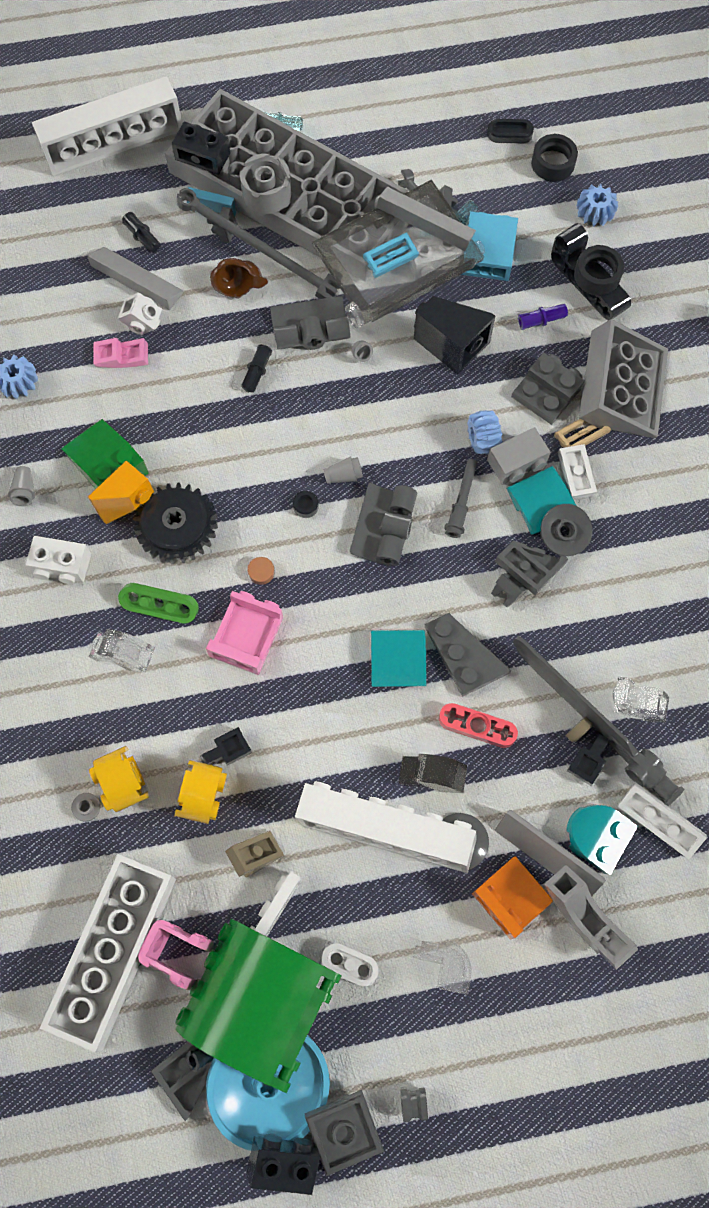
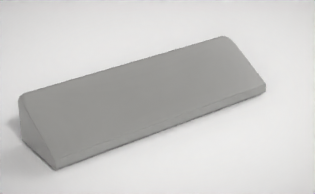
(425, 218)
(135, 277)
(545, 850)

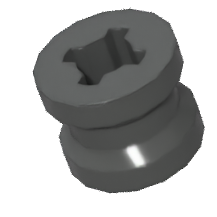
(414, 1105)

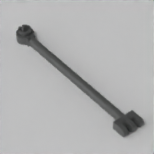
(326, 287)

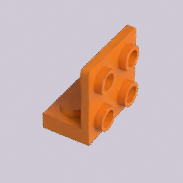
(512, 897)

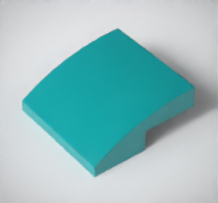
(538, 495)
(398, 658)

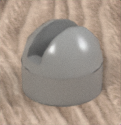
(364, 353)

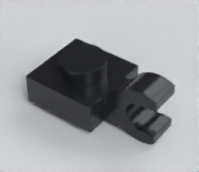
(229, 747)
(587, 762)

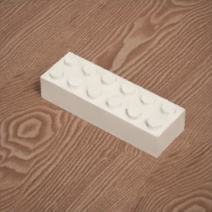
(108, 125)
(387, 827)
(107, 954)

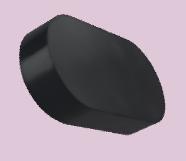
(510, 131)

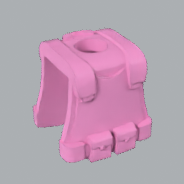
(155, 943)

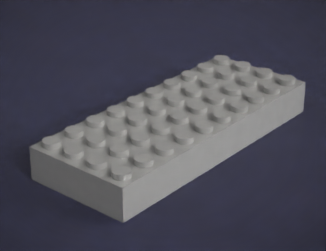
(324, 184)

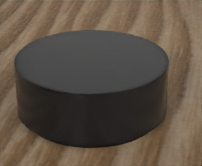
(305, 504)

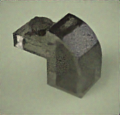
(433, 772)

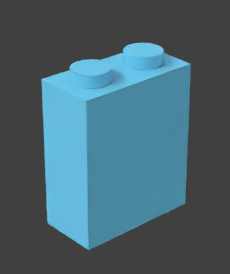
(498, 238)

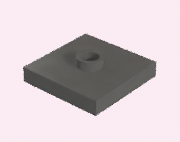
(344, 1132)

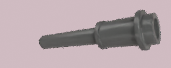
(454, 527)

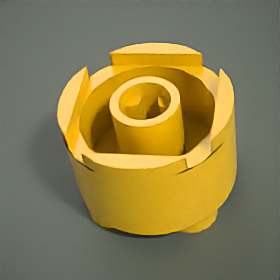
(119, 780)
(199, 792)

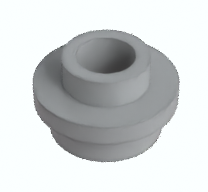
(90, 814)

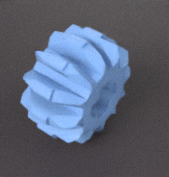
(597, 205)
(17, 376)
(484, 431)

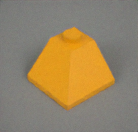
(121, 493)

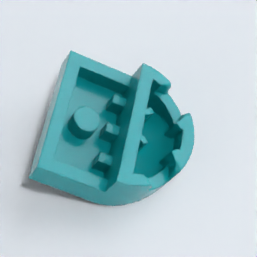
(599, 835)

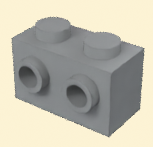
(518, 456)

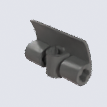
(310, 323)
(384, 524)

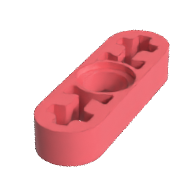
(495, 738)

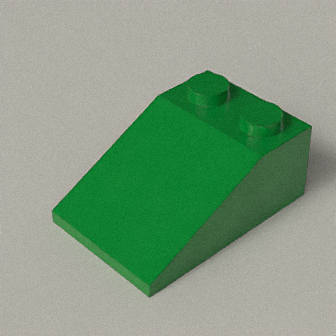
(101, 452)

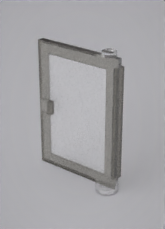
(376, 297)

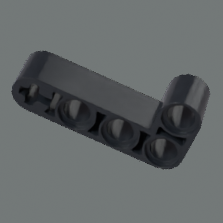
(565, 254)

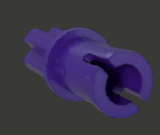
(542, 316)

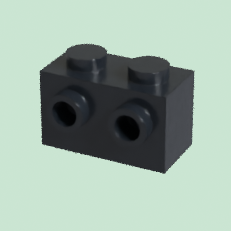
(201, 147)
(283, 1164)

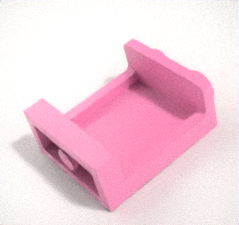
(246, 632)

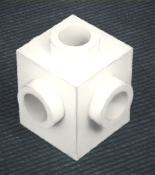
(140, 314)

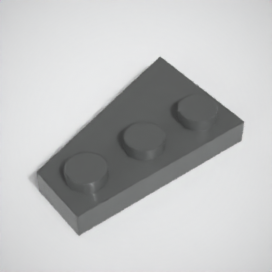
(464, 655)

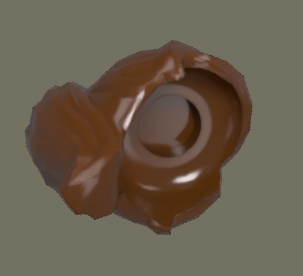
(236, 277)

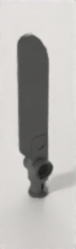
(642, 766)

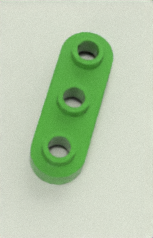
(147, 603)

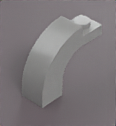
(587, 919)

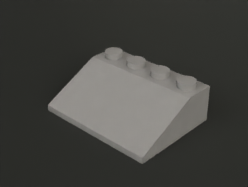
(623, 381)

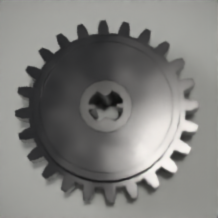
(176, 539)

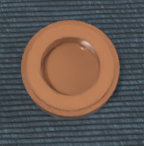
(261, 570)

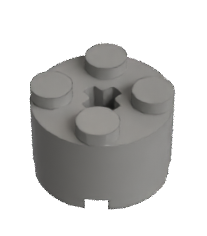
(265, 184)

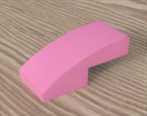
(114, 354)

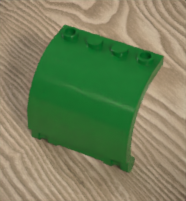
(255, 1004)

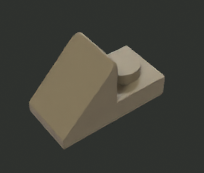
(254, 854)

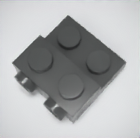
(548, 387)

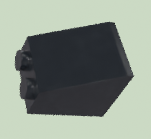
(452, 331)

